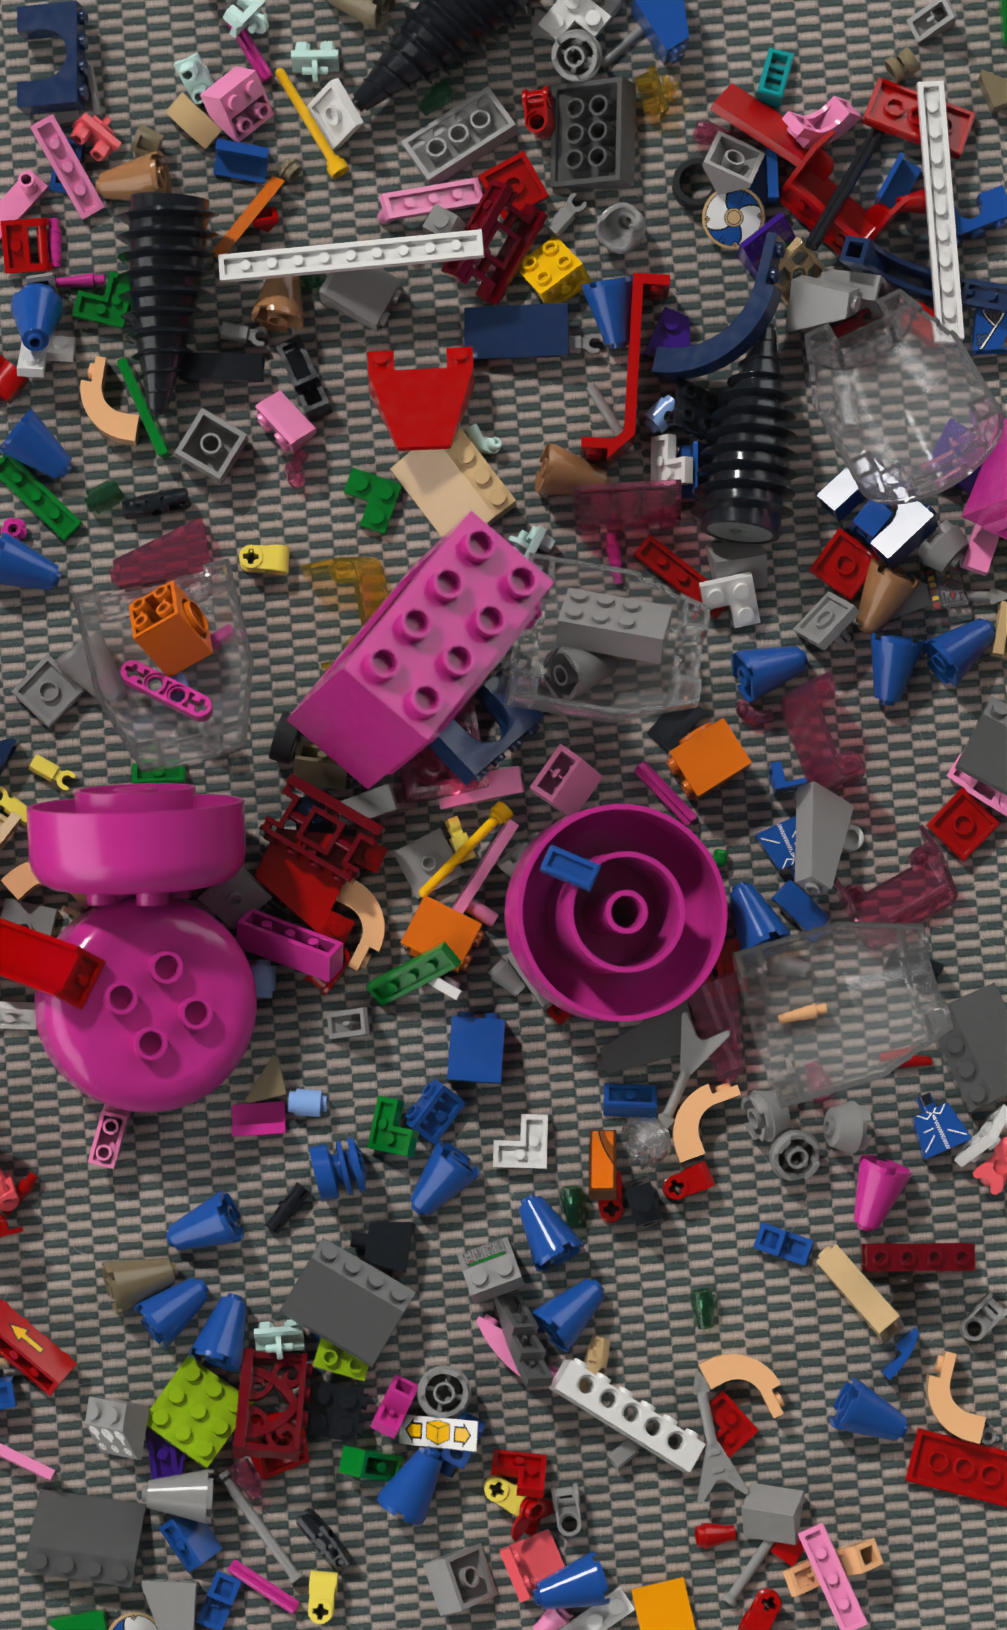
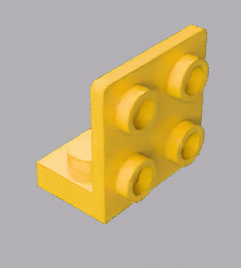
(554, 272)

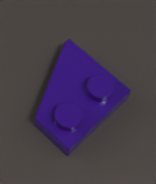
(670, 332)
(163, 1457)

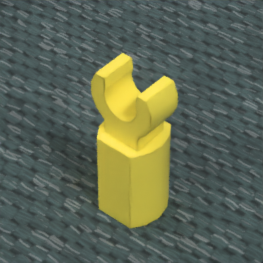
(50, 771)
(14, 805)
(458, 838)

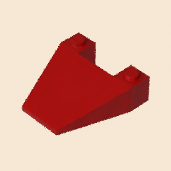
(422, 405)
(308, 891)

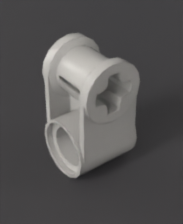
(983, 1317)
(567, 1506)

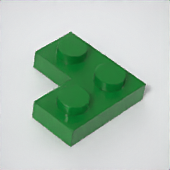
(106, 308)
(380, 495)
(385, 1129)

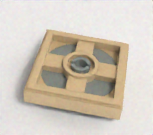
(796, 262)

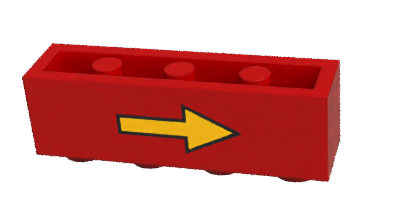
(32, 1351)

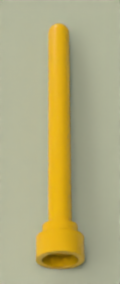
(335, 165)
(499, 814)

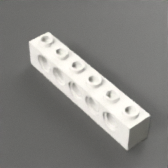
(567, 1385)

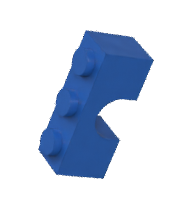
(992, 213)

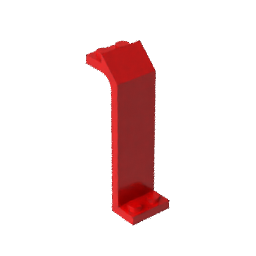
(596, 448)
(47, 964)

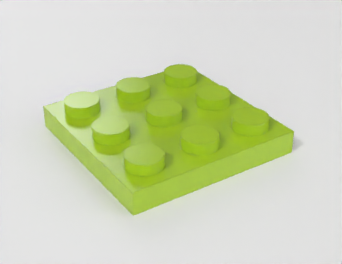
(195, 1412)

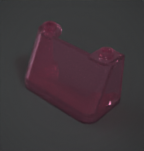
(812, 736)

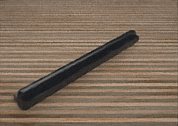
(844, 189)

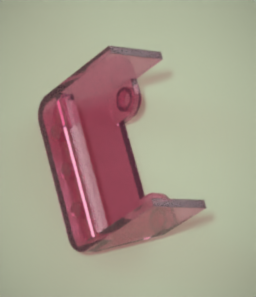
(907, 896)

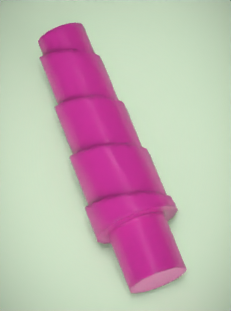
(54, 236)
(84, 281)
(613, 550)

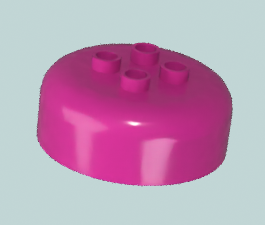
(136, 842)
(640, 932)
(163, 1013)

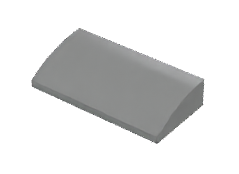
(460, 137)

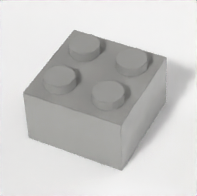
(211, 446)

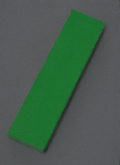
(138, 396)
(38, 498)
(413, 974)

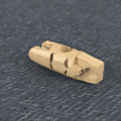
(595, 1358)

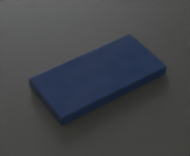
(517, 331)

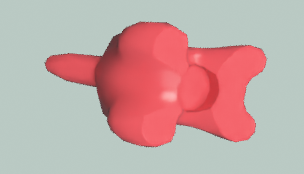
(994, 1170)

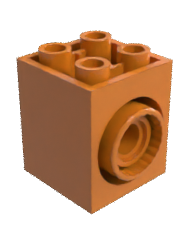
(170, 628)
(707, 759)
(439, 924)

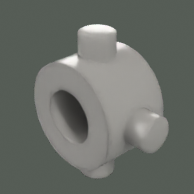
(989, 1436)

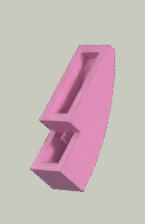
(980, 550)
(501, 784)

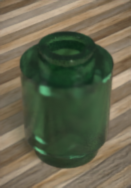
(103, 496)

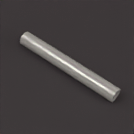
(621, 47)
(606, 412)

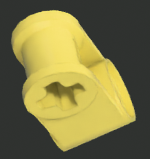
(268, 559)
(507, 1497)
(322, 1590)

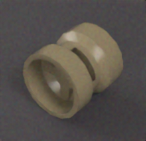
(901, 65)

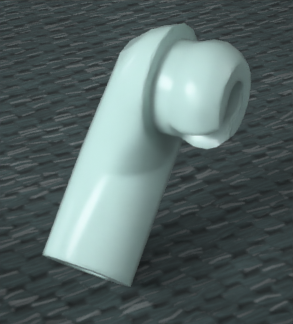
(482, 443)

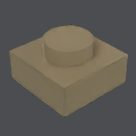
(146, 140)

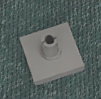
(827, 622)

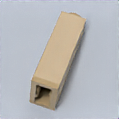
(860, 1293)

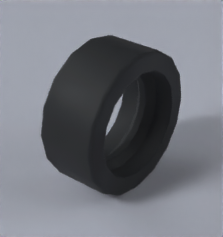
(681, 197)
(284, 740)

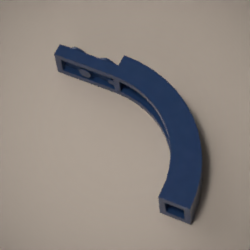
(867, 257)
(739, 335)

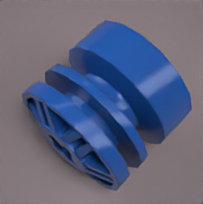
(338, 1169)

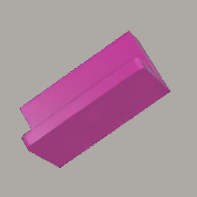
(258, 1119)

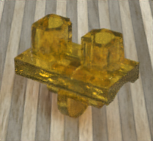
(651, 81)

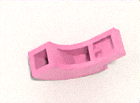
(835, 115)

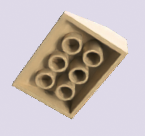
(452, 484)

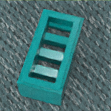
(771, 93)

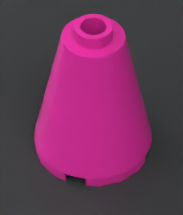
(877, 1190)

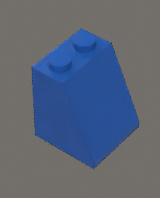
(663, 26)
(476, 1048)

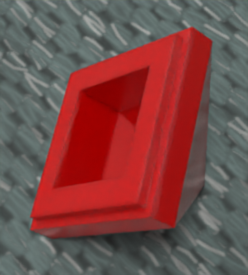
(266, 219)
(559, 1015)

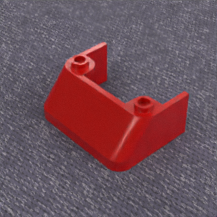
(811, 189)

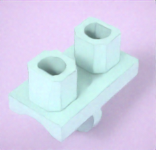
(251, 16)
(315, 61)
(194, 76)
(531, 541)
(279, 1339)

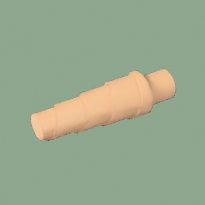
(804, 1013)

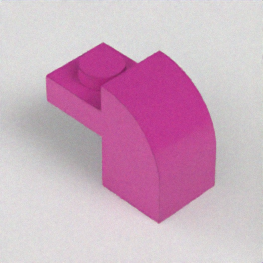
(394, 1406)

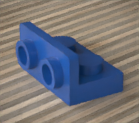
(434, 1111)

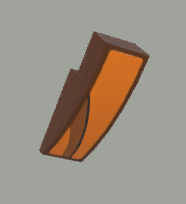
(602, 1164)

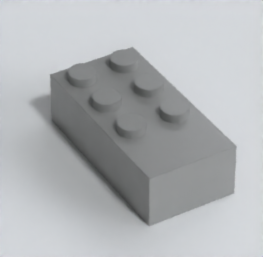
(614, 625)

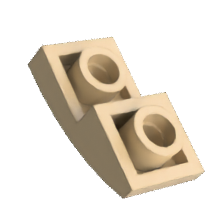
(193, 120)

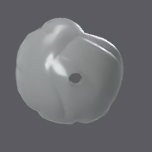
(617, 231)

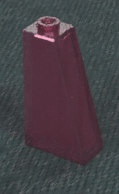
(164, 558)
(715, 1011)

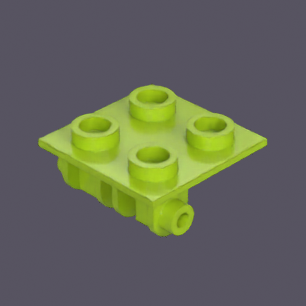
(339, 1361)

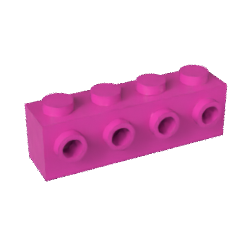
(290, 944)

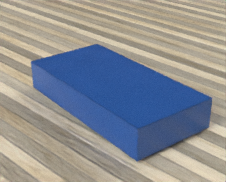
(570, 868)

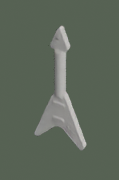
(920, 599)
(693, 1054)
(715, 1461)

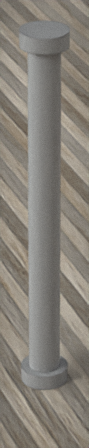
(259, 1526)
(749, 1571)

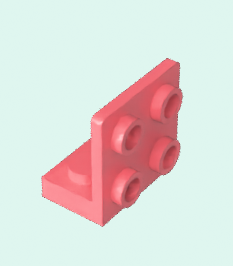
(531, 1561)

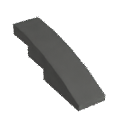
(521, 1338)

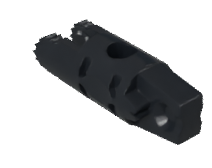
(156, 504)
(324, 1539)

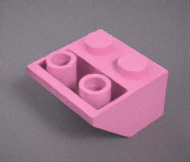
(237, 103)
(285, 421)
(566, 781)

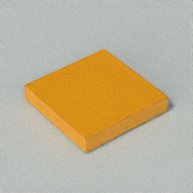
(663, 1606)

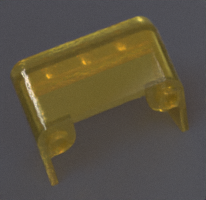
(366, 576)

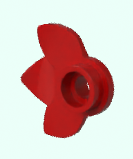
(529, 1516)

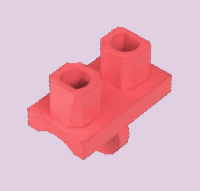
(97, 133)
(8, 1194)

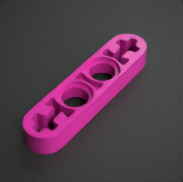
(164, 694)

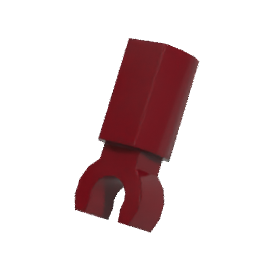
(850, 324)

